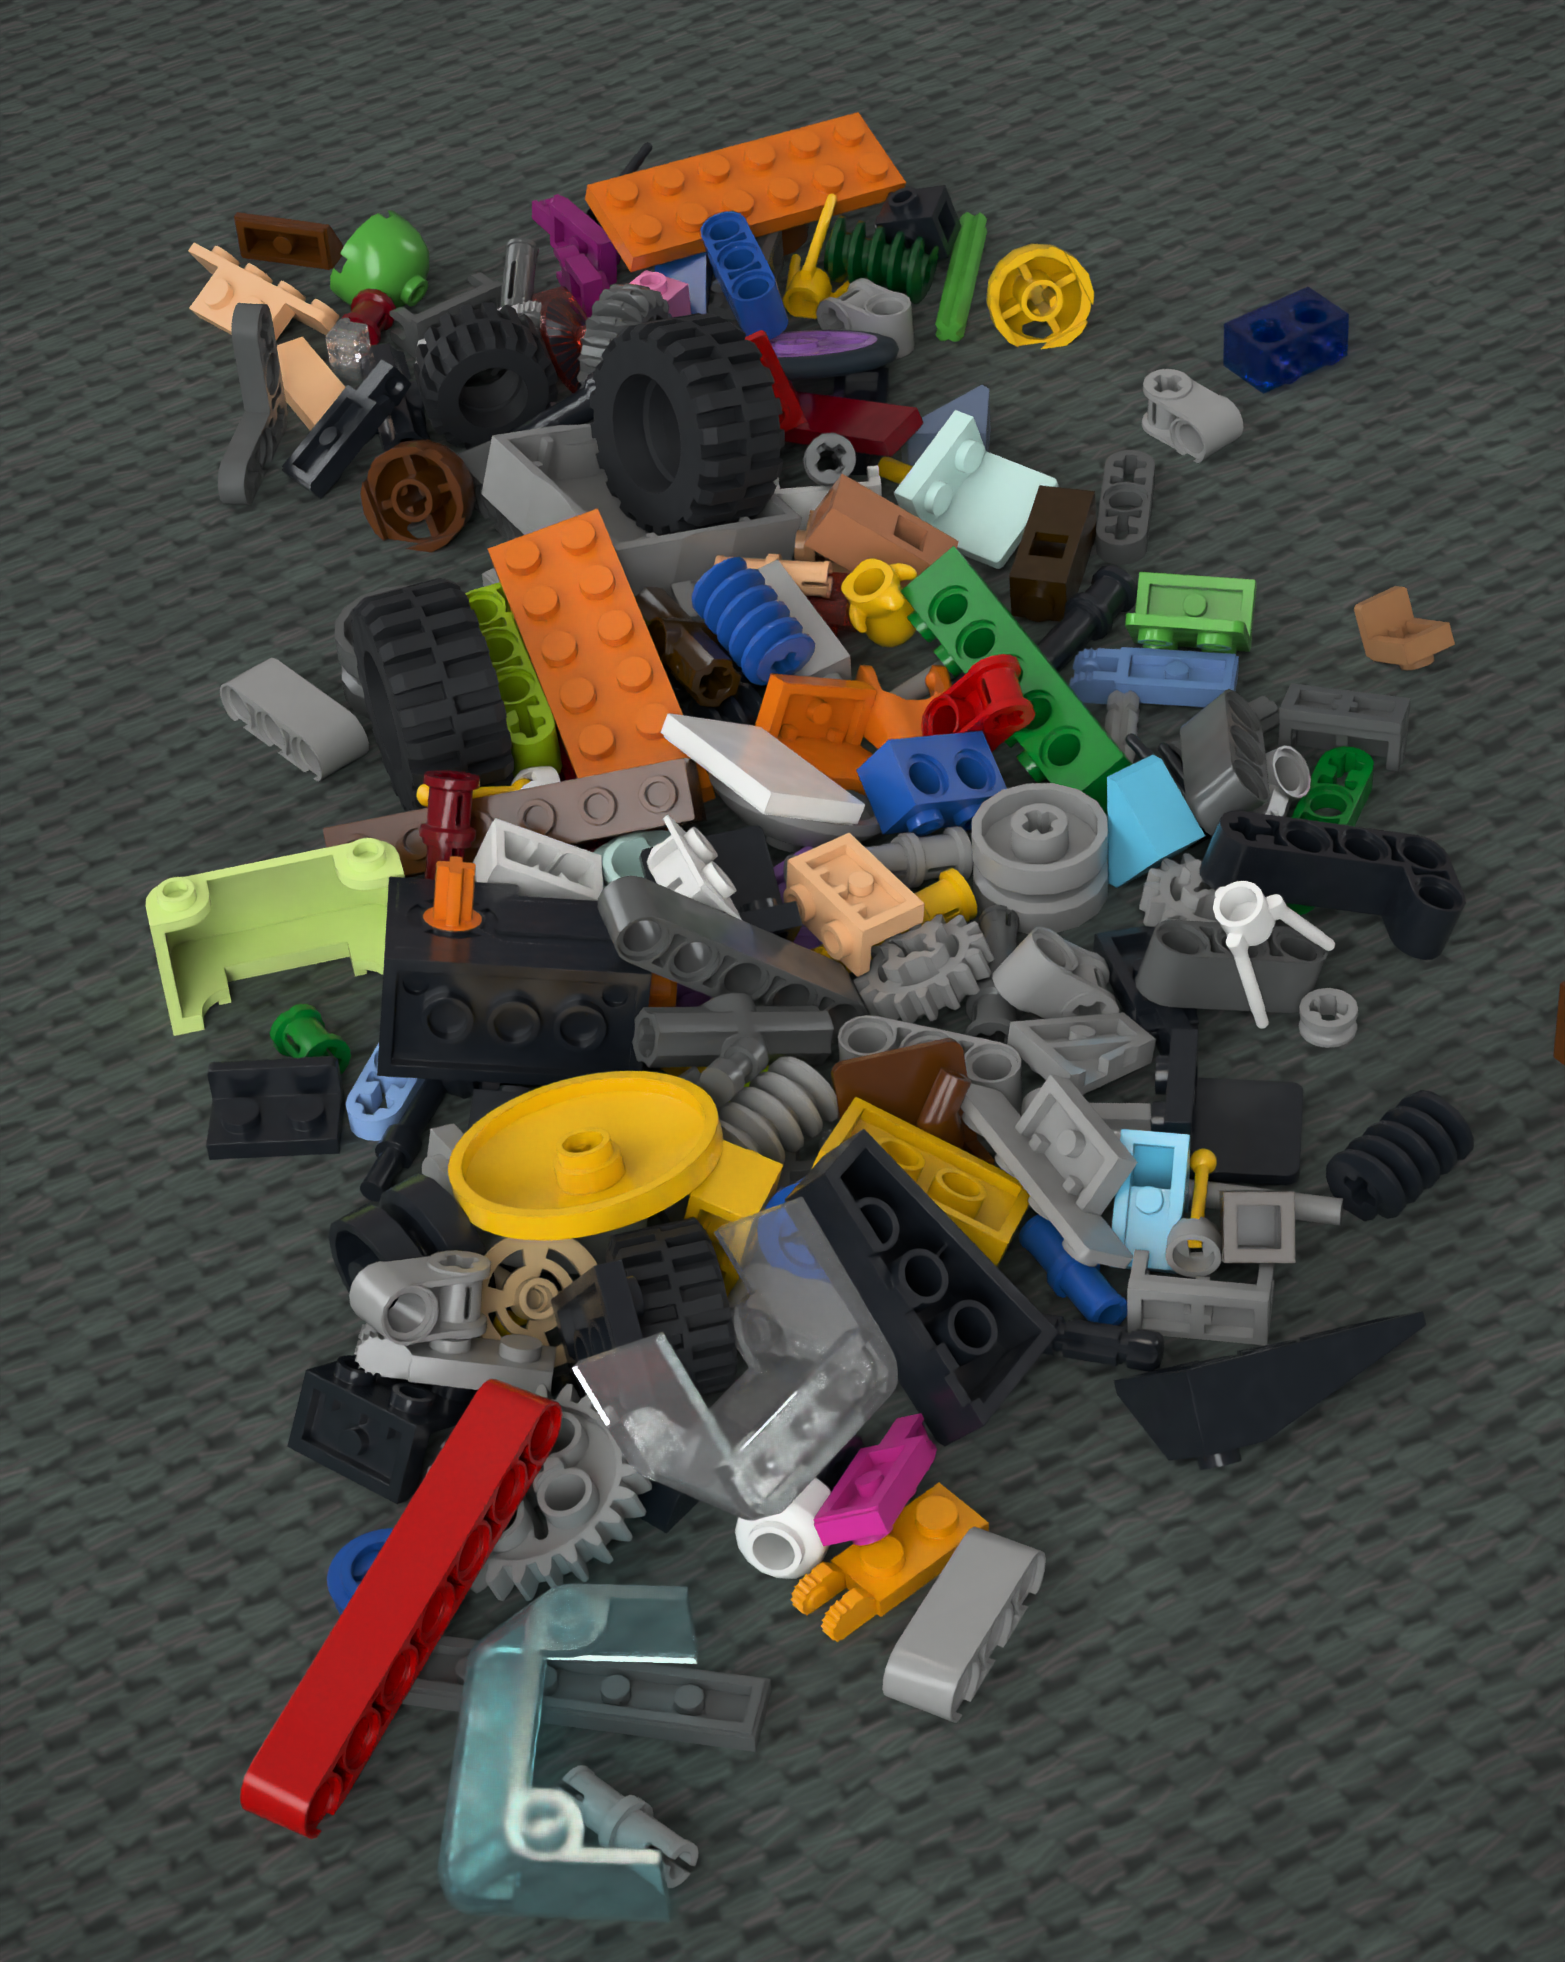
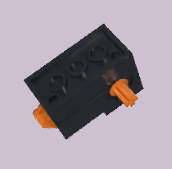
(504, 985)

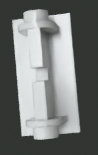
(687, 867)

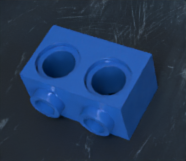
(930, 782)

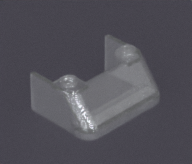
(808, 1387)

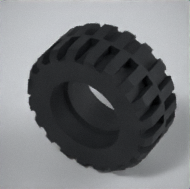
(686, 424)
(430, 687)

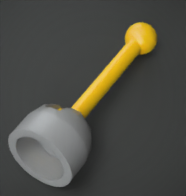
(1197, 1230)

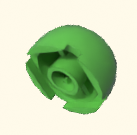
(386, 258)

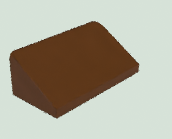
(287, 241)

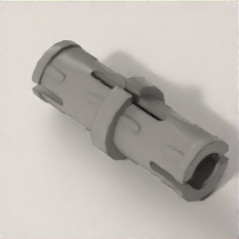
(628, 1823)

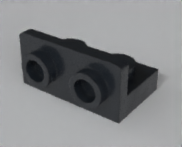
(275, 1108)

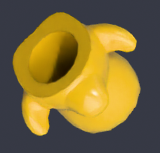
(877, 601)

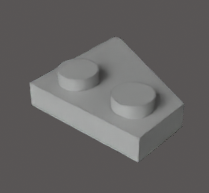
(1083, 1048)

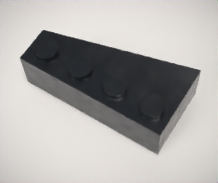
(939, 1301)

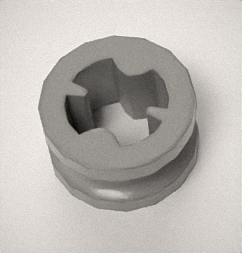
(1328, 1002)

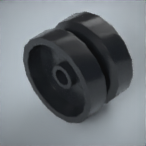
(410, 1223)

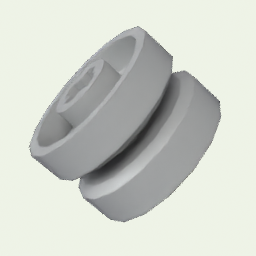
(1041, 855)

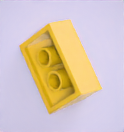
(969, 1190)

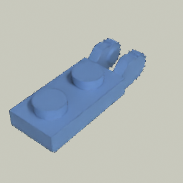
(1154, 675)

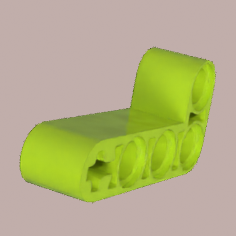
(526, 707)

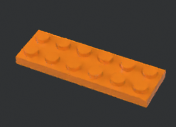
(769, 180)
(590, 647)

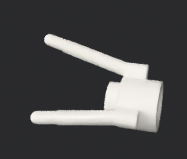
(1249, 921)

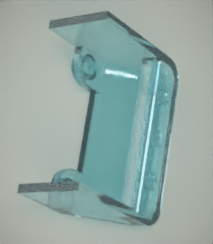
(520, 1845)

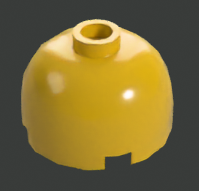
(1039, 286)

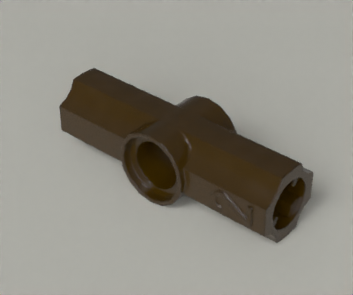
(688, 649)

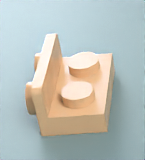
(850, 900)

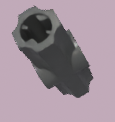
(704, 1033)

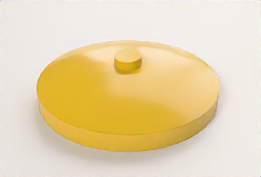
(586, 1155)

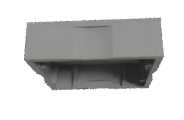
(555, 475)

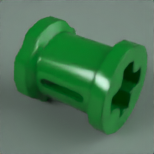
(309, 1036)

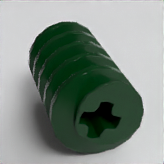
(878, 261)

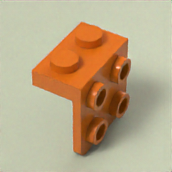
(820, 722)

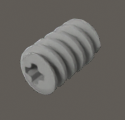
(779, 1109)

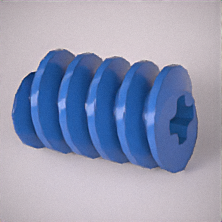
(751, 621)

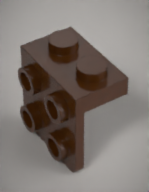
(901, 1082)

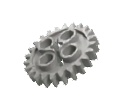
(584, 1494)

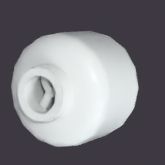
(786, 1542)

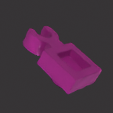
(580, 277)

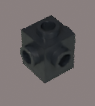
(921, 213)

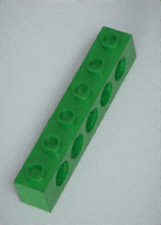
(972, 624)

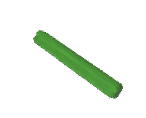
(961, 278)

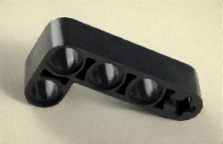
(1343, 869)

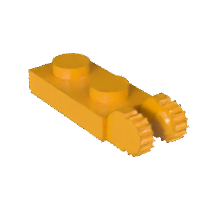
(891, 1568)

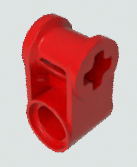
(982, 700)

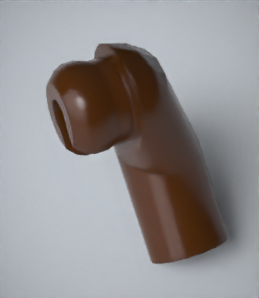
(942, 1105)

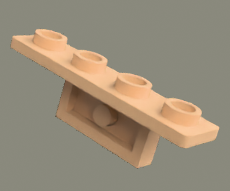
(251, 285)

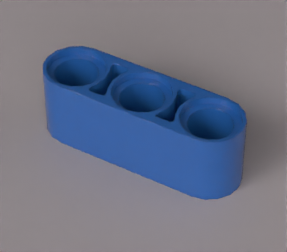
(744, 274)

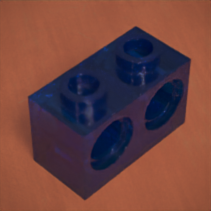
(1286, 340)

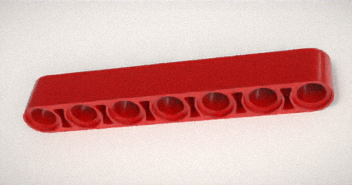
(401, 1608)

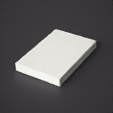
(762, 770)

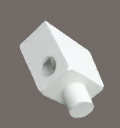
(537, 864)

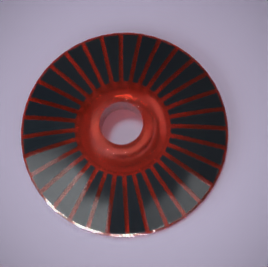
(561, 330)

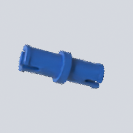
(1070, 1278)

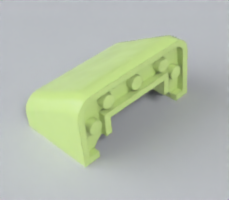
(268, 921)

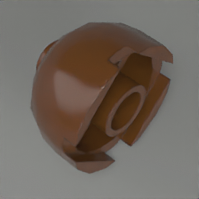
(417, 484)

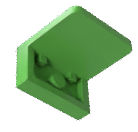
(1193, 612)

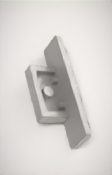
(1061, 1159)

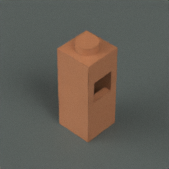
(862, 525)

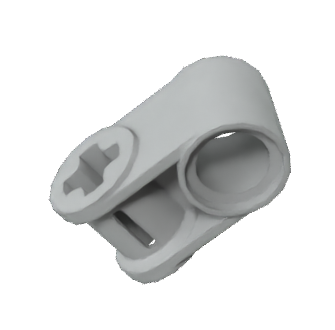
(872, 310)
(1189, 414)
(1054, 978)
(435, 1293)

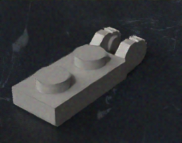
(459, 1362)

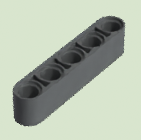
(720, 952)

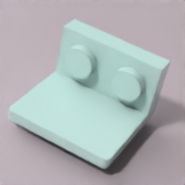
(971, 492)

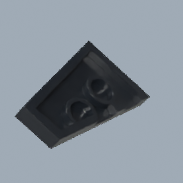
(598, 1312)

